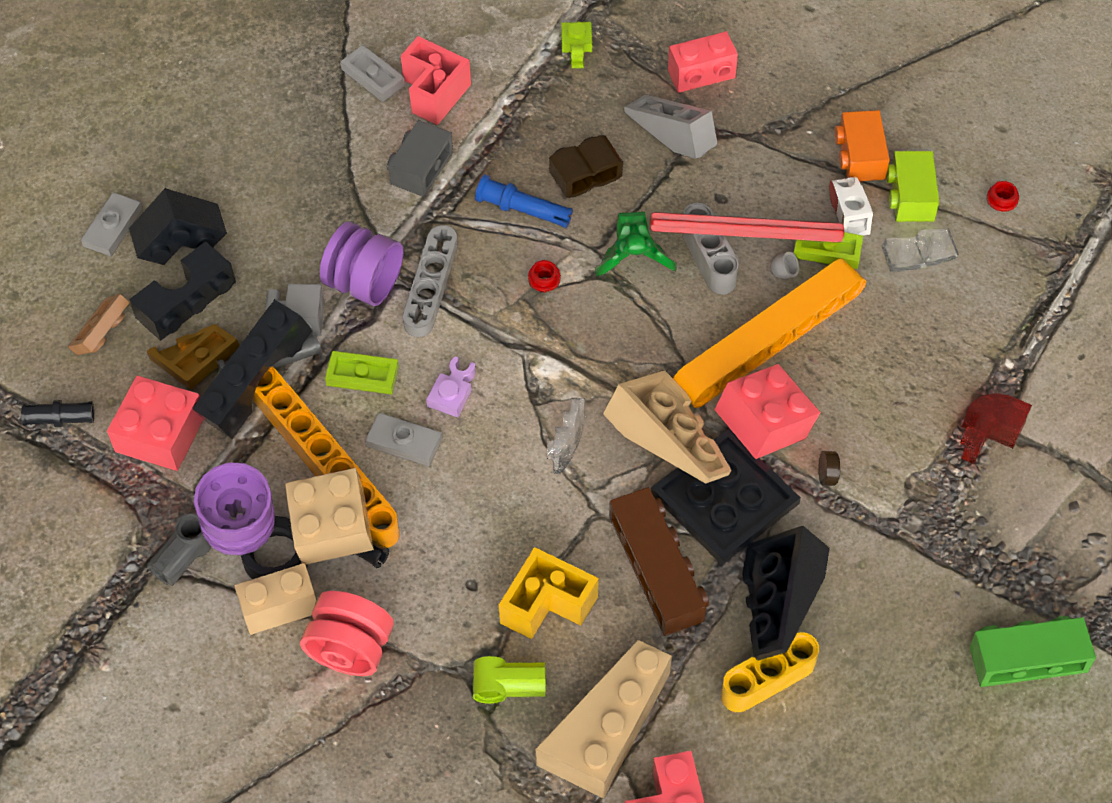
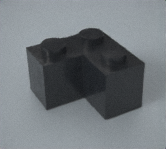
(175, 222)

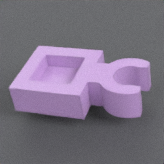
(452, 391)

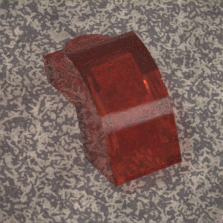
(993, 417)

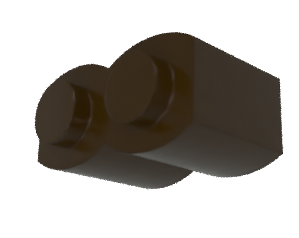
(585, 166)

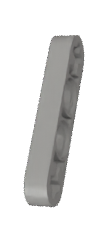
(430, 280)

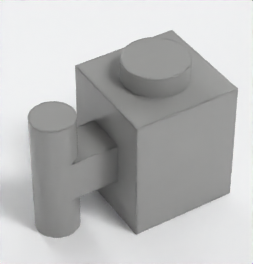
(305, 300)

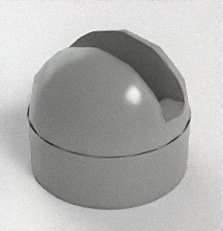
(785, 265)

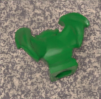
(633, 239)

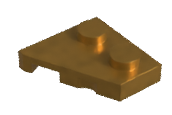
(195, 354)

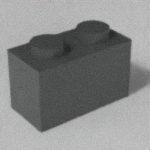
(420, 158)

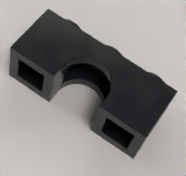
(167, 309)

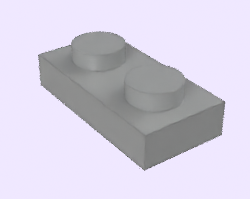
(372, 73)

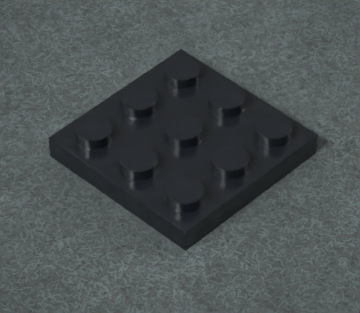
(731, 509)

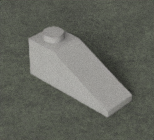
(677, 125)

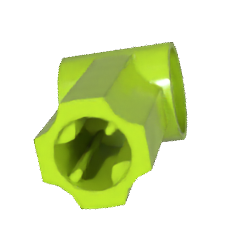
(497, 679)

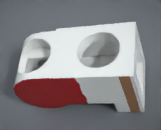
(851, 205)

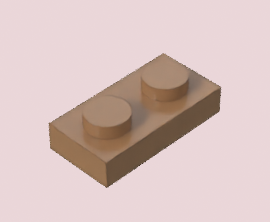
(92, 334)

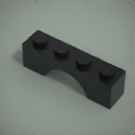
(230, 395)

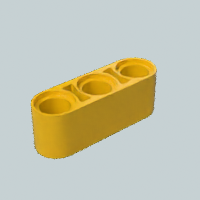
(760, 686)

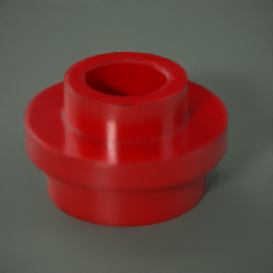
(1002, 190)
(544, 269)

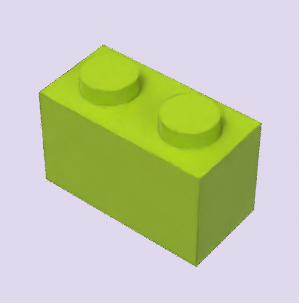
(913, 186)

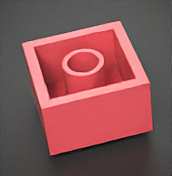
(766, 411)
(155, 423)

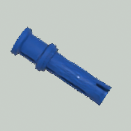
(510, 198)

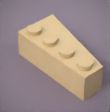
(605, 723)

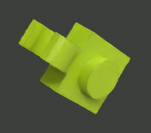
(576, 40)

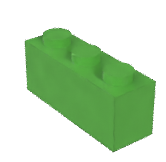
(1032, 651)

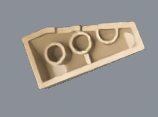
(658, 418)

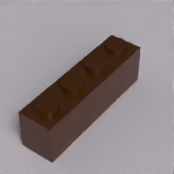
(657, 561)

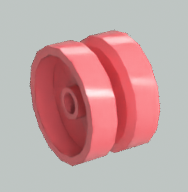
(347, 633)

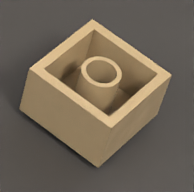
(328, 516)

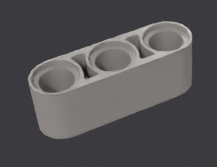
(715, 260)

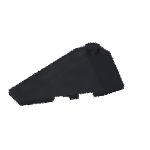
(782, 583)

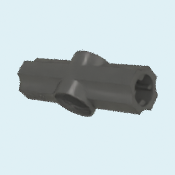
(179, 550)

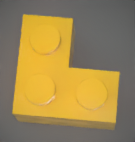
(543, 586)

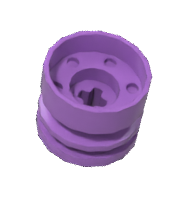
(361, 263)
(229, 491)

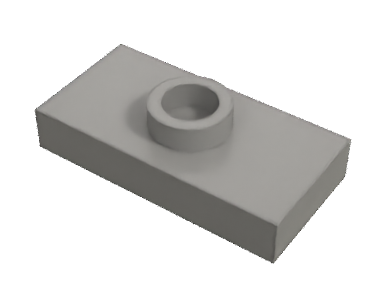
(111, 224)
(403, 439)

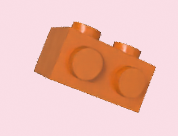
(862, 145)

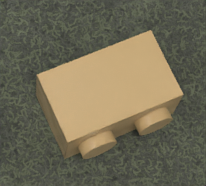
(276, 598)

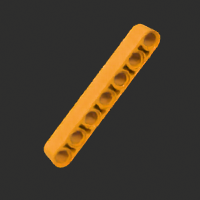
(769, 332)
(316, 441)

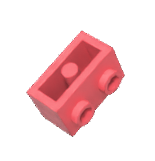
(702, 62)

